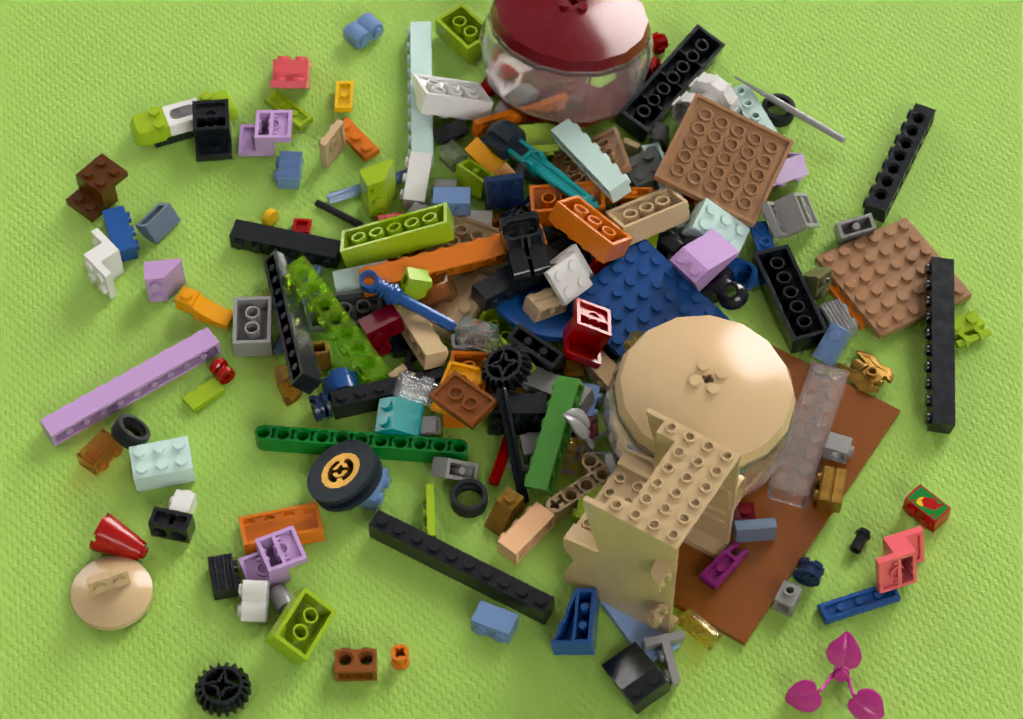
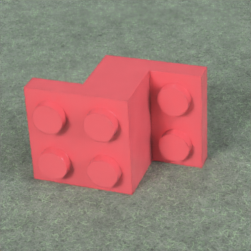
(291, 73)
(899, 559)

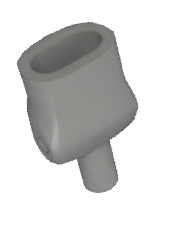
(430, 426)

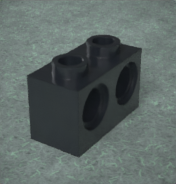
(171, 524)

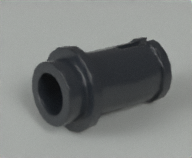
(860, 539)

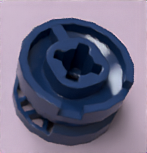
(320, 406)
(808, 572)

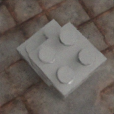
(789, 215)

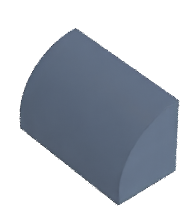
(158, 222)
(754, 530)

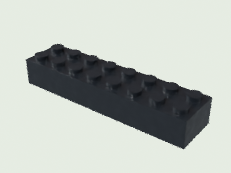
(668, 82)

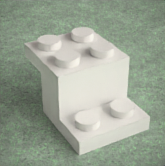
(103, 263)
(569, 274)

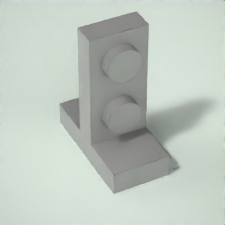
(665, 654)

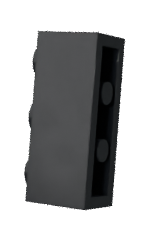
(540, 352)

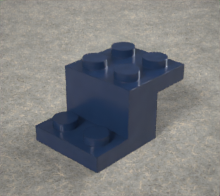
(504, 191)

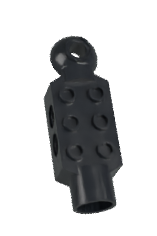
(719, 287)

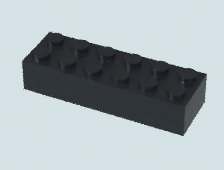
(789, 298)

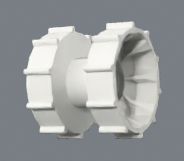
(709, 86)

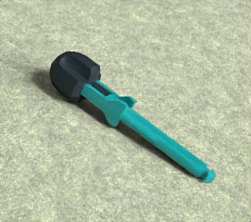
(509, 141)

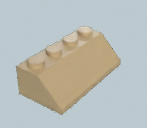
(650, 214)

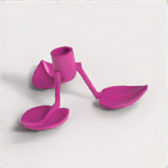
(844, 655)

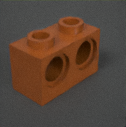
(355, 669)

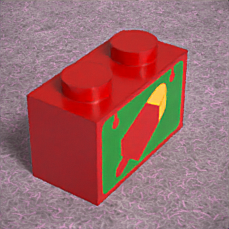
(926, 508)

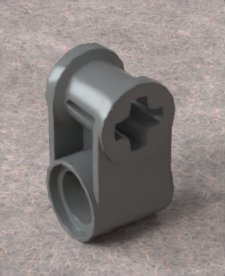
(660, 134)

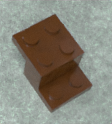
(96, 187)

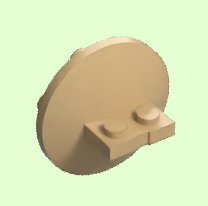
(111, 593)

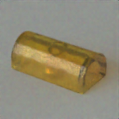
(699, 628)

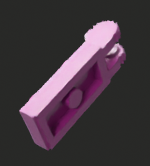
(722, 566)

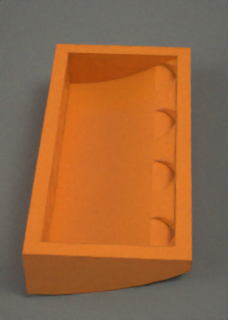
(303, 517)

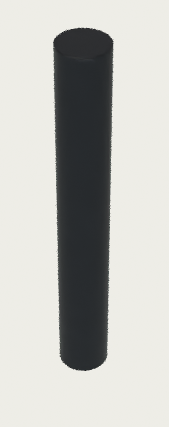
(338, 213)

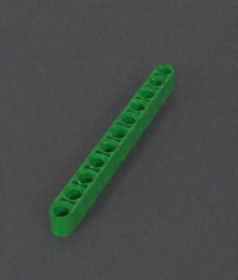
(384, 445)

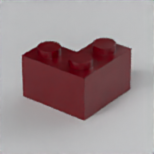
(380, 326)

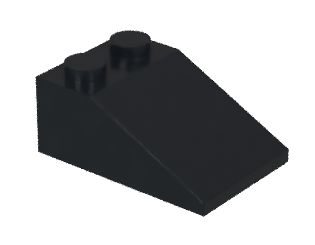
(636, 677)

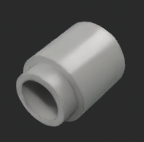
(279, 597)

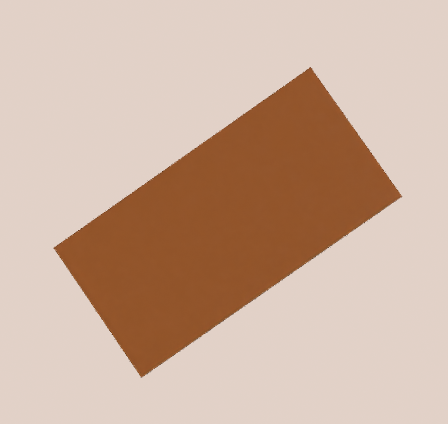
(751, 588)

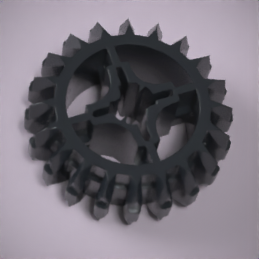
(512, 372)
(231, 697)

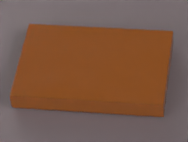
(463, 400)

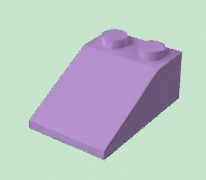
(703, 259)

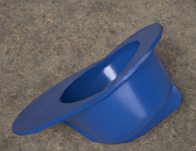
(744, 272)

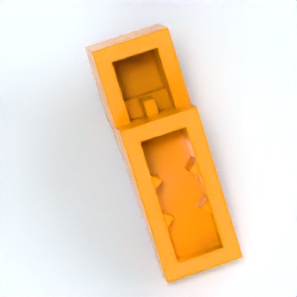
(483, 156)
(203, 309)

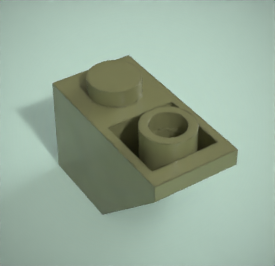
(819, 281)

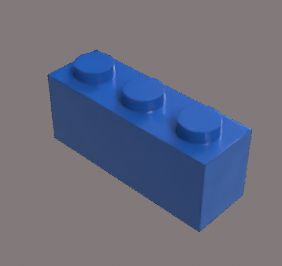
(121, 233)

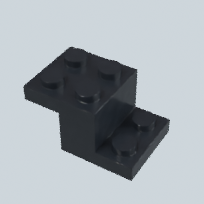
(212, 130)

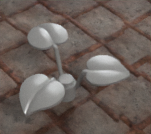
(580, 425)

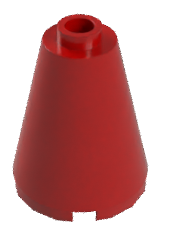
(117, 539)

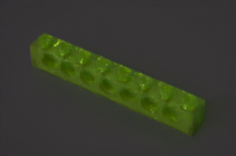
(302, 269)

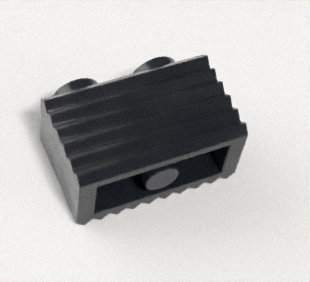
(223, 576)

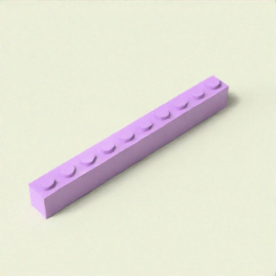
(130, 386)

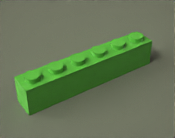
(554, 436)

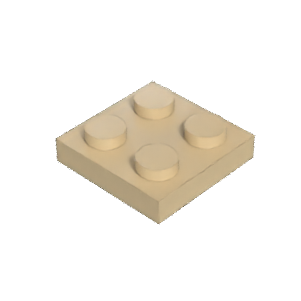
(332, 143)

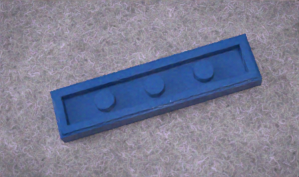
(856, 604)

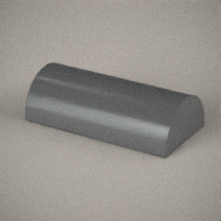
(354, 304)

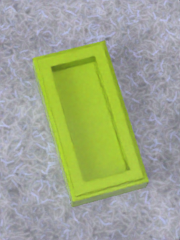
(203, 394)

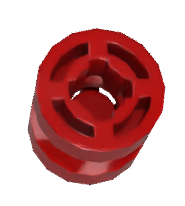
(222, 371)

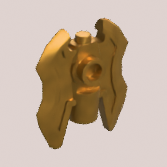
(867, 372)

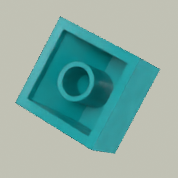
(399, 416)

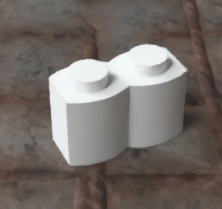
(254, 600)

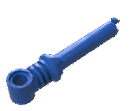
(394, 295)

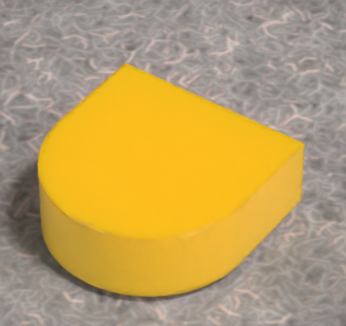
(270, 217)

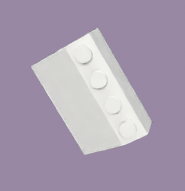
(450, 97)

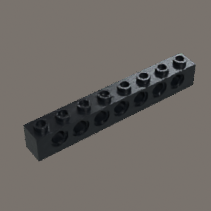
(899, 162)

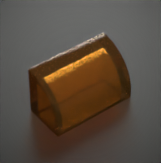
(289, 393)

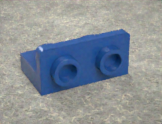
(761, 236)

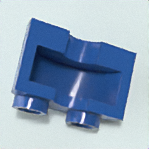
(340, 379)

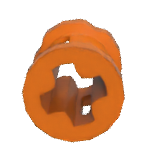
(400, 657)

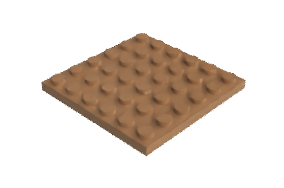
(724, 159)
(886, 276)

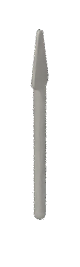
(811, 121)

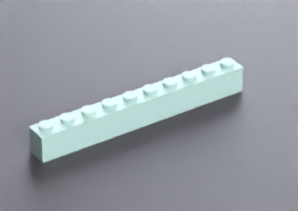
(421, 63)

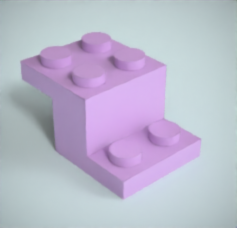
(269, 128)
(274, 557)

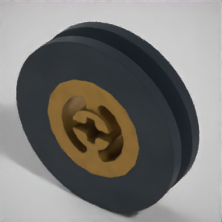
(344, 475)

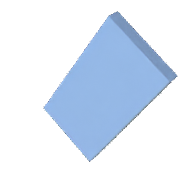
(632, 629)

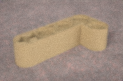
(591, 479)

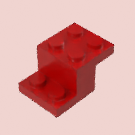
(587, 333)

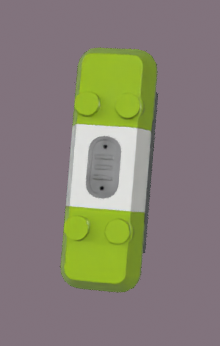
(172, 122)

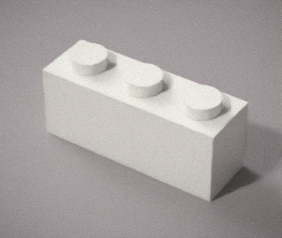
(416, 178)

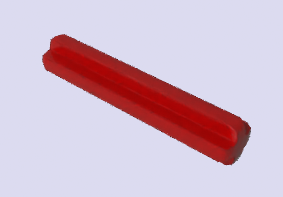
(499, 464)

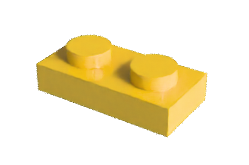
(344, 96)

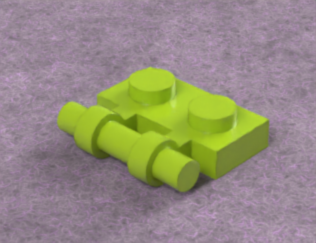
(967, 324)

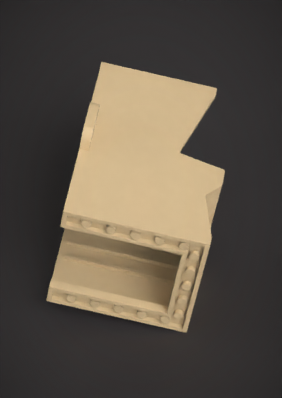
(643, 515)

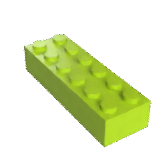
(397, 235)

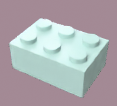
(710, 216)
(162, 464)

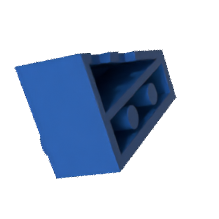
(579, 626)

